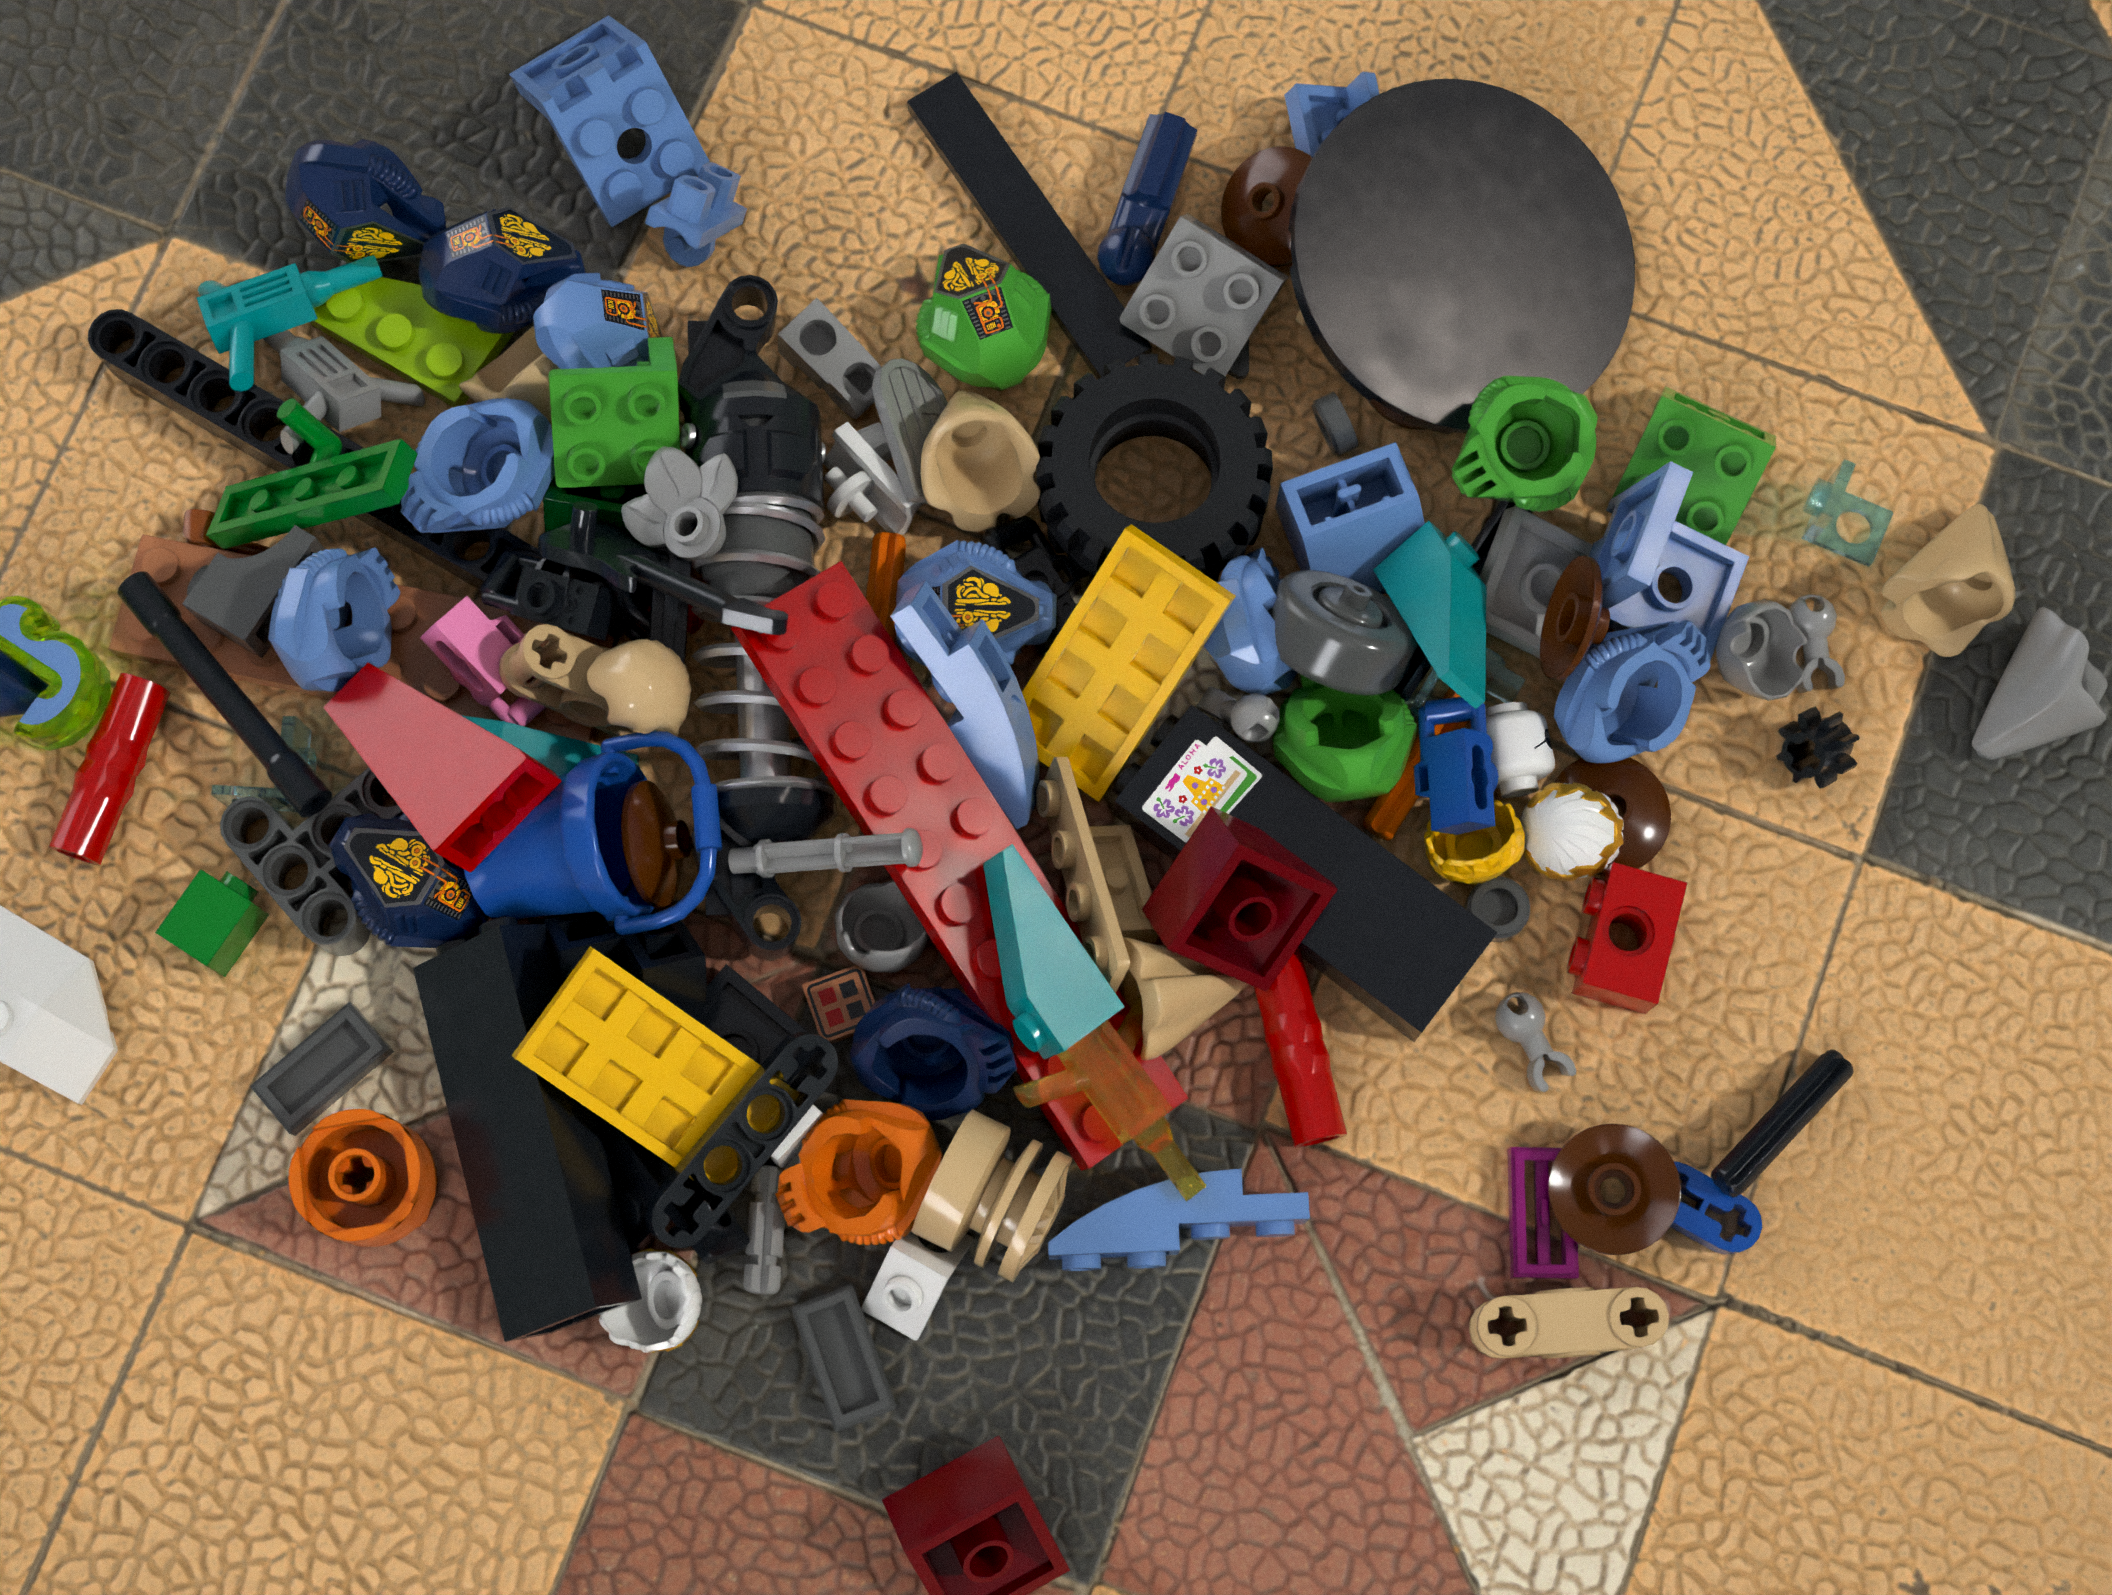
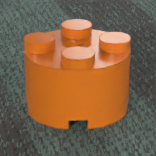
(337, 1154)

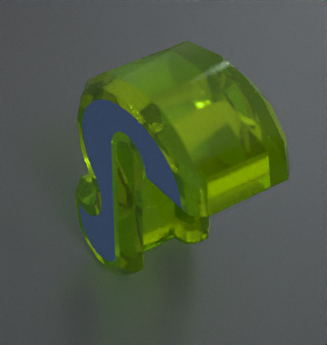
(75, 674)

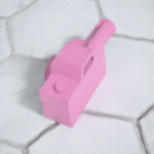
(472, 652)

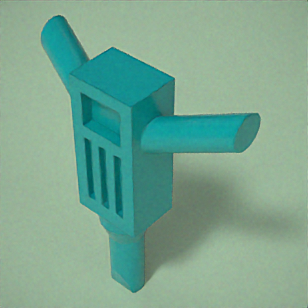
(269, 306)

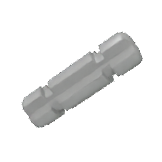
(765, 1234)

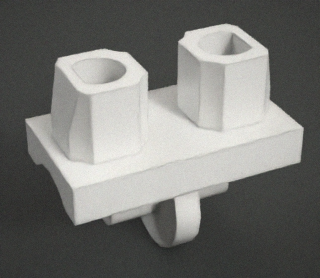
(865, 480)

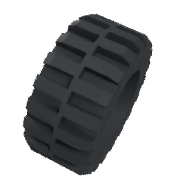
(1159, 403)

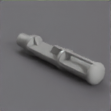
(831, 853)

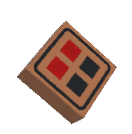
(839, 1002)

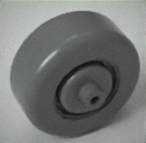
(1340, 633)

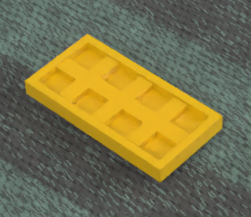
(1120, 658)
(642, 1063)

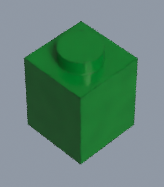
(214, 920)

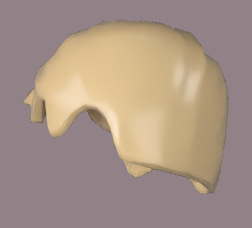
(642, 686)

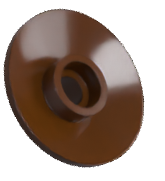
(1242, 218)
(1573, 618)
(1642, 799)
(653, 843)
(1648, 1181)

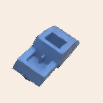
(990, 707)
(1148, 1221)

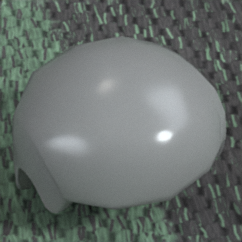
(1760, 650)
(879, 928)

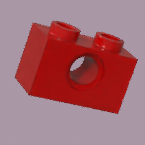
(1652, 910)

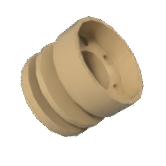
(992, 1195)

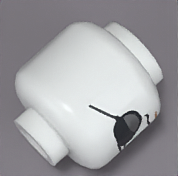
(1520, 748)

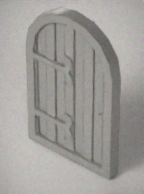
(908, 409)

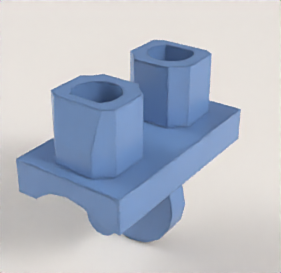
(698, 213)

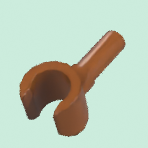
(195, 529)

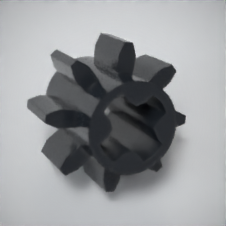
(1817, 747)

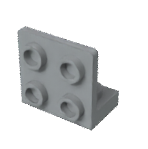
(1202, 296)

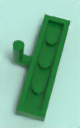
(316, 492)

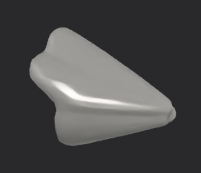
(2043, 692)

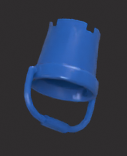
(571, 846)

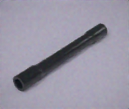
(283, 765)

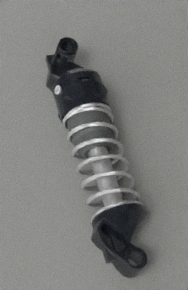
(772, 532)

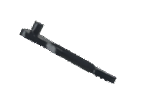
(623, 562)

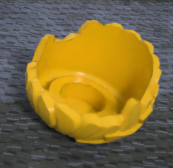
(1480, 853)

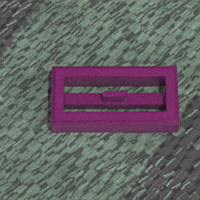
(1517, 1219)

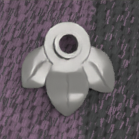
(679, 496)

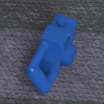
(1456, 767)

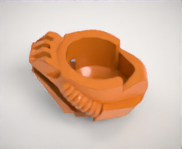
(861, 1172)

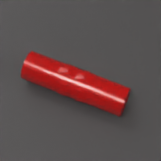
(110, 769)
(1300, 1057)

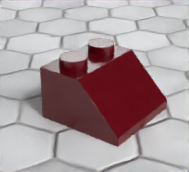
(1237, 900)
(975, 1527)

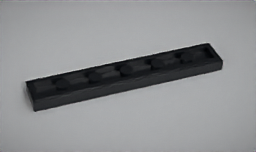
(1026, 223)

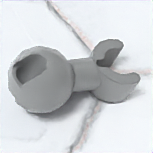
(1816, 627)
(1251, 717)
(1526, 1027)

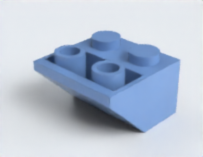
(1351, 514)

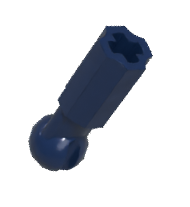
(1146, 198)

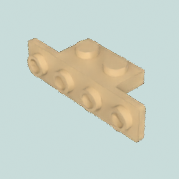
(1100, 874)

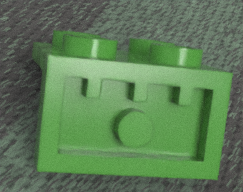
(614, 418)
(1716, 447)

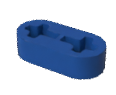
(1705, 1230)

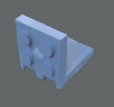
(595, 92)
(1647, 541)

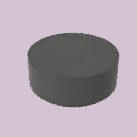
(1334, 424)
(1501, 906)

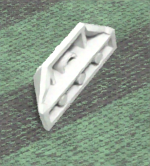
(51, 1011)

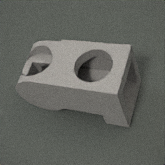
(830, 357)

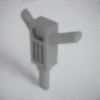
(334, 385)

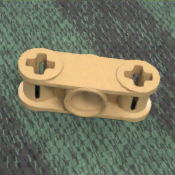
(559, 675)
(1569, 1322)

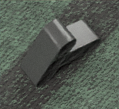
(307, 844)

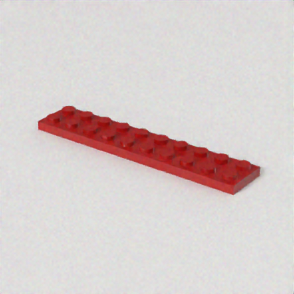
(906, 770)

